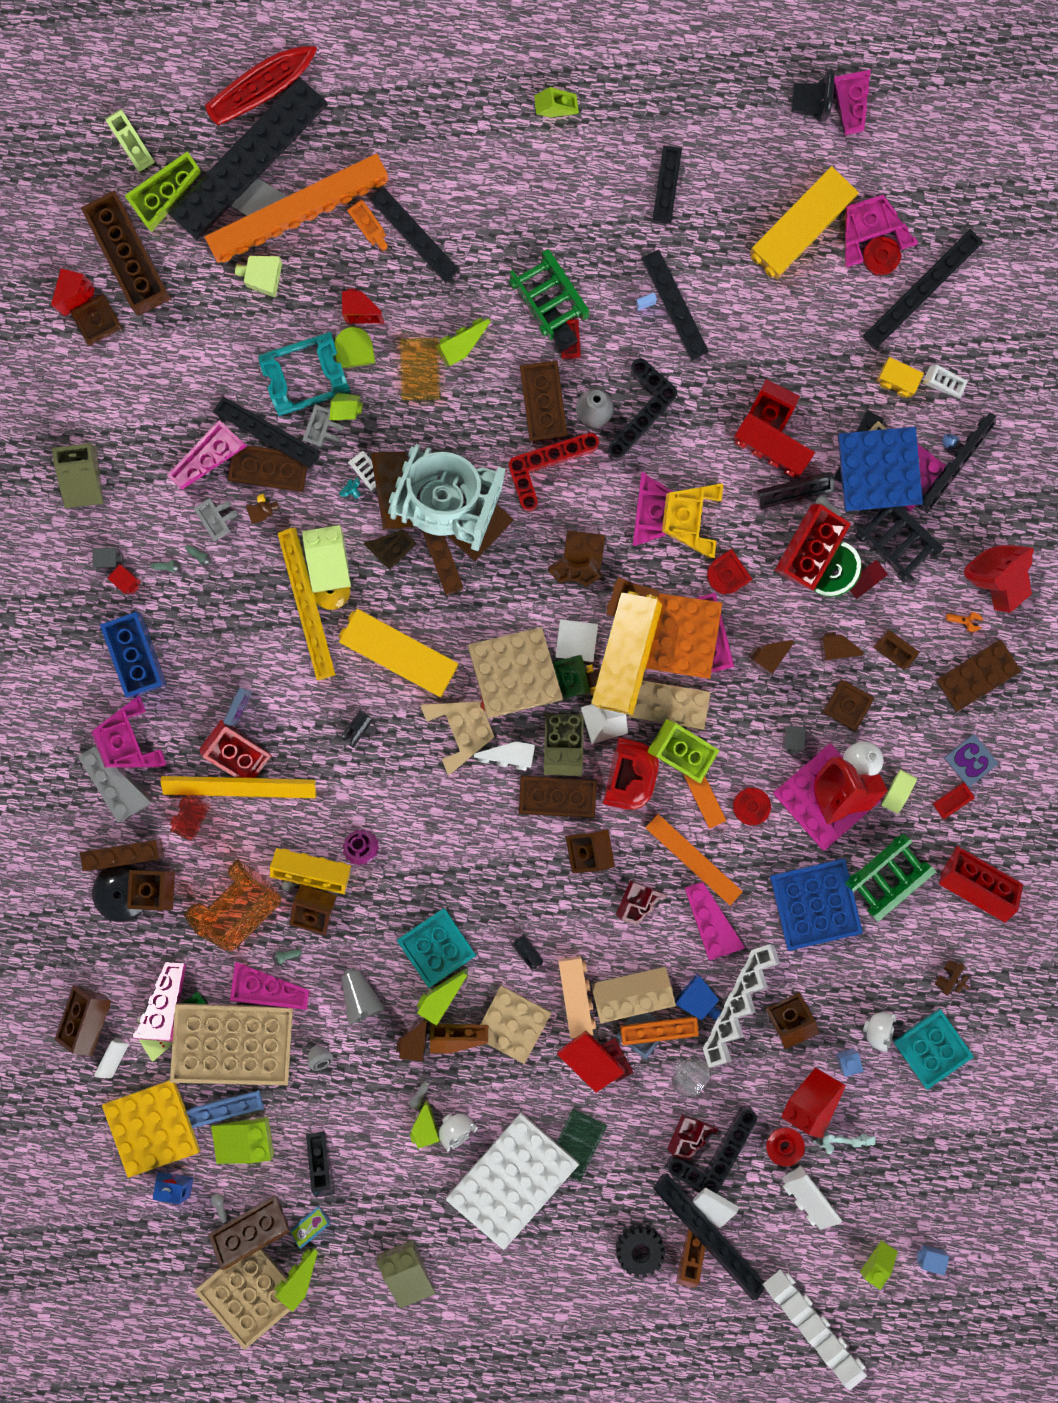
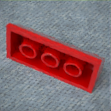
(773, 446)
(812, 546)
(981, 884)

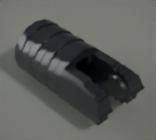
(359, 725)
(527, 952)

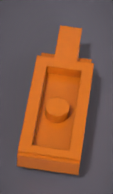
(368, 224)

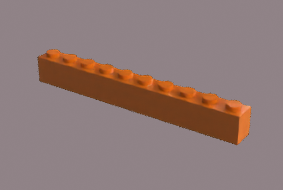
(297, 208)

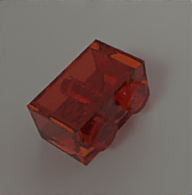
(190, 817)

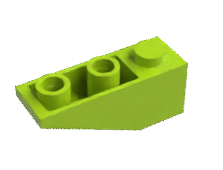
(459, 346)
(295, 1287)

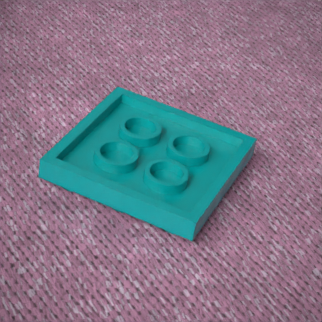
(436, 947)
(933, 1049)

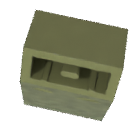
(78, 475)
(563, 744)

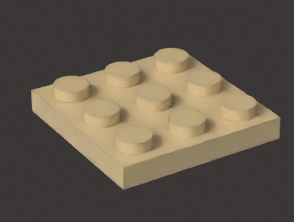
(514, 1023)

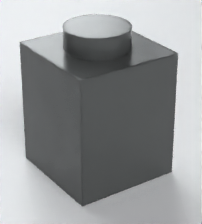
(106, 558)
(794, 739)

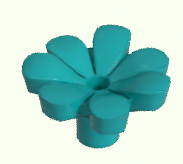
(351, 489)

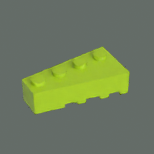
(163, 190)

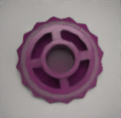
(362, 852)

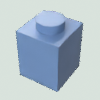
(849, 1062)
(932, 1259)

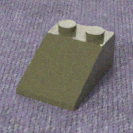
(405, 1274)

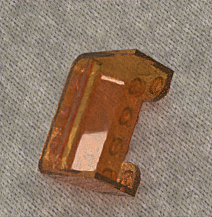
(236, 910)

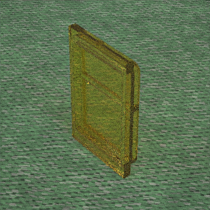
(419, 369)

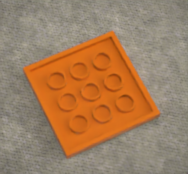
(685, 636)

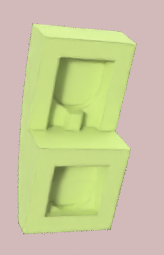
(899, 791)

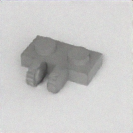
(318, 427)
(213, 520)

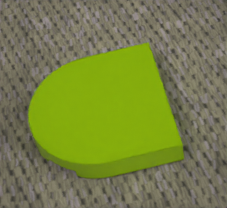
(354, 348)

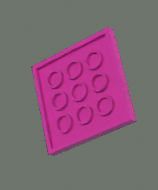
(799, 800)

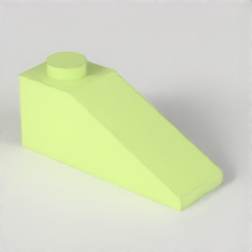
(129, 140)

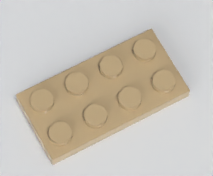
(678, 704)

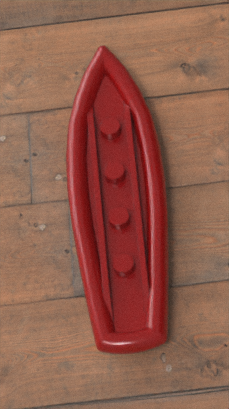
(259, 84)

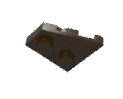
(391, 547)

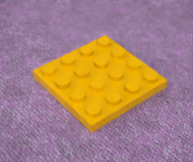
(151, 1128)

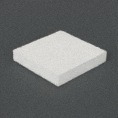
(576, 639)
(715, 1207)

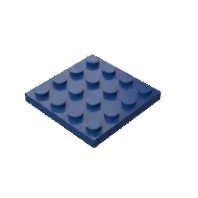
(880, 469)
(815, 904)

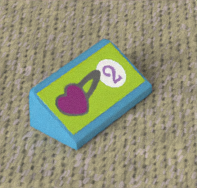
(310, 1227)

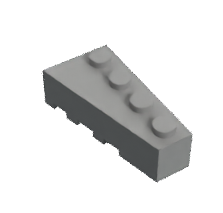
(116, 787)

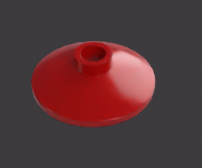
(789, 1155)

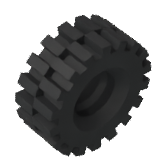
(636, 1236)

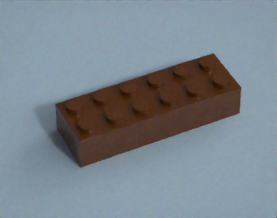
(126, 253)

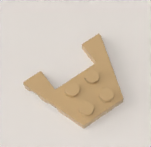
(468, 727)

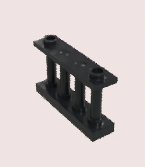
(917, 533)

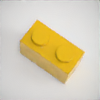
(899, 377)

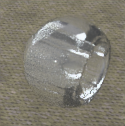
(690, 1076)

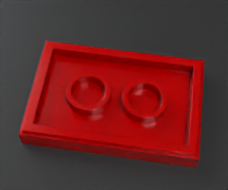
(590, 1061)

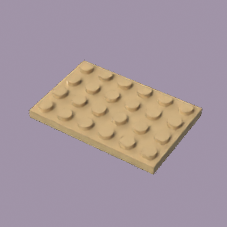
(231, 1044)

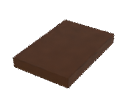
(498, 524)

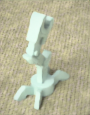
(824, 1142)

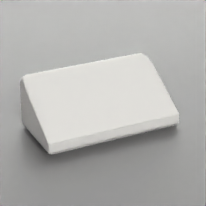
(111, 1058)

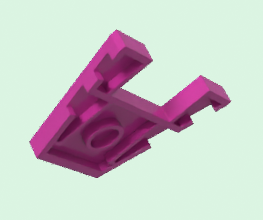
(870, 220)
(118, 744)

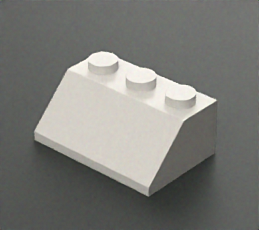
(810, 1198)

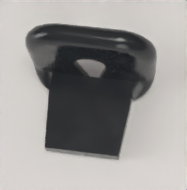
(808, 97)

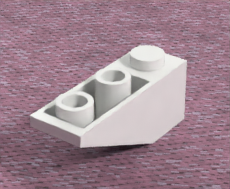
(512, 753)

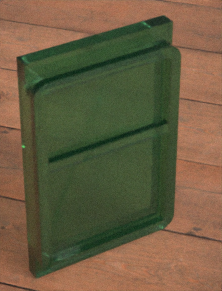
(580, 1139)

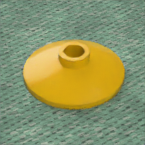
(334, 600)

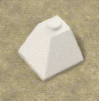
(603, 723)

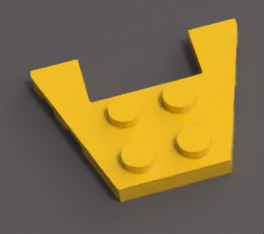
(684, 514)

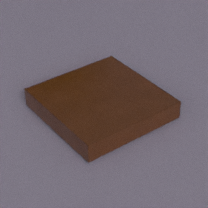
(96, 319)
(848, 705)

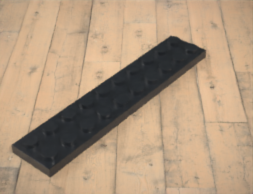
(248, 158)

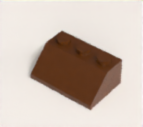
(82, 1021)

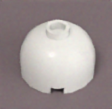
(865, 757)
(880, 1030)
(455, 1130)

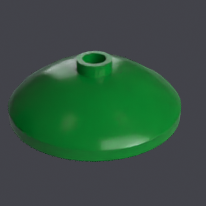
(849, 565)

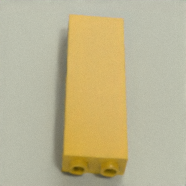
(803, 223)
(398, 652)
(627, 653)

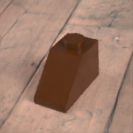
(838, 647)

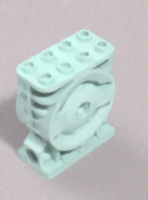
(446, 516)

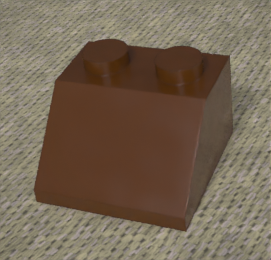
(584, 547)
(769, 656)
(590, 851)
(151, 890)
(312, 909)
(792, 1020)
(413, 1042)

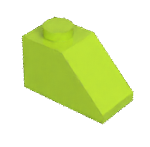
(555, 103)
(345, 407)
(425, 1128)
(879, 1265)

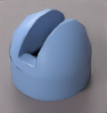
(950, 441)

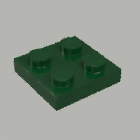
(571, 676)

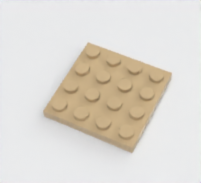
(514, 672)
(245, 1297)

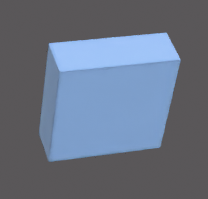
(646, 301)

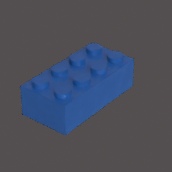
(133, 654)

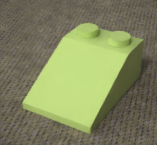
(326, 558)

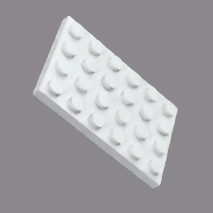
(512, 1181)

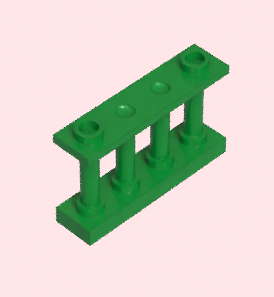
(568, 293)
(899, 892)

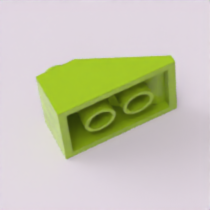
(683, 750)
(439, 998)
(243, 1141)

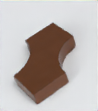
(583, 573)

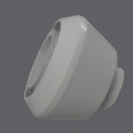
(319, 1058)

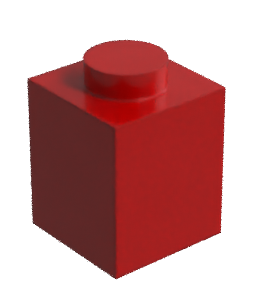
(124, 580)

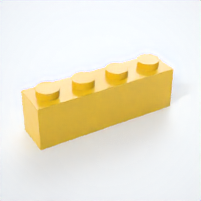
(310, 871)

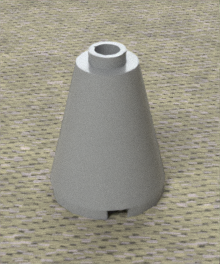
(594, 408)
(359, 997)

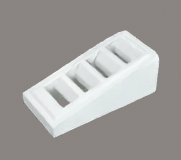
(940, 371)
(372, 486)

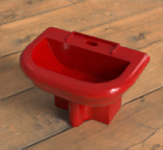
(1003, 572)
(631, 775)
(843, 791)

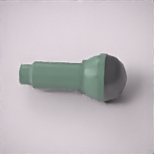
(203, 558)
(172, 566)
(279, 956)

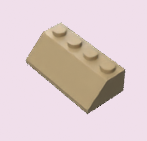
(633, 995)

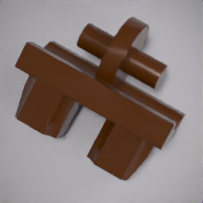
(956, 970)

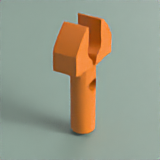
(965, 620)

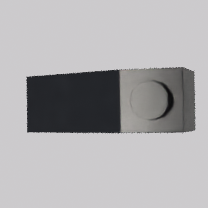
(319, 1165)

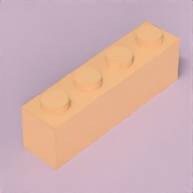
(575, 996)

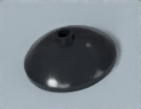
(104, 897)

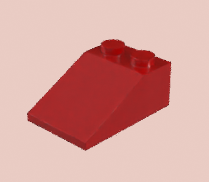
(234, 752)
(814, 1103)

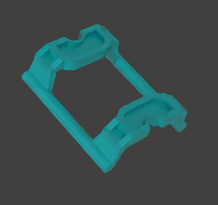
(278, 386)

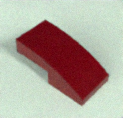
(869, 577)
(616, 1052)

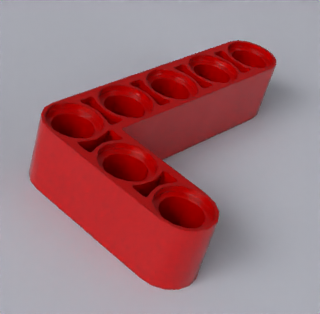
(546, 461)

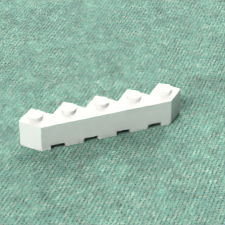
(739, 1005)
(815, 1329)

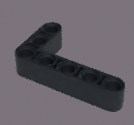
(645, 413)
(728, 1160)

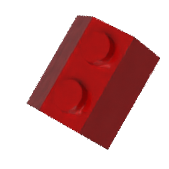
(71, 291)
(359, 308)
(774, 405)

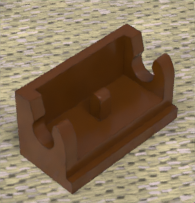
(896, 649)

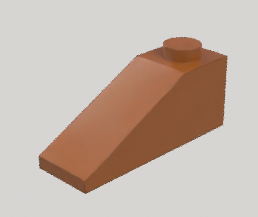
(457, 1037)
(690, 1261)

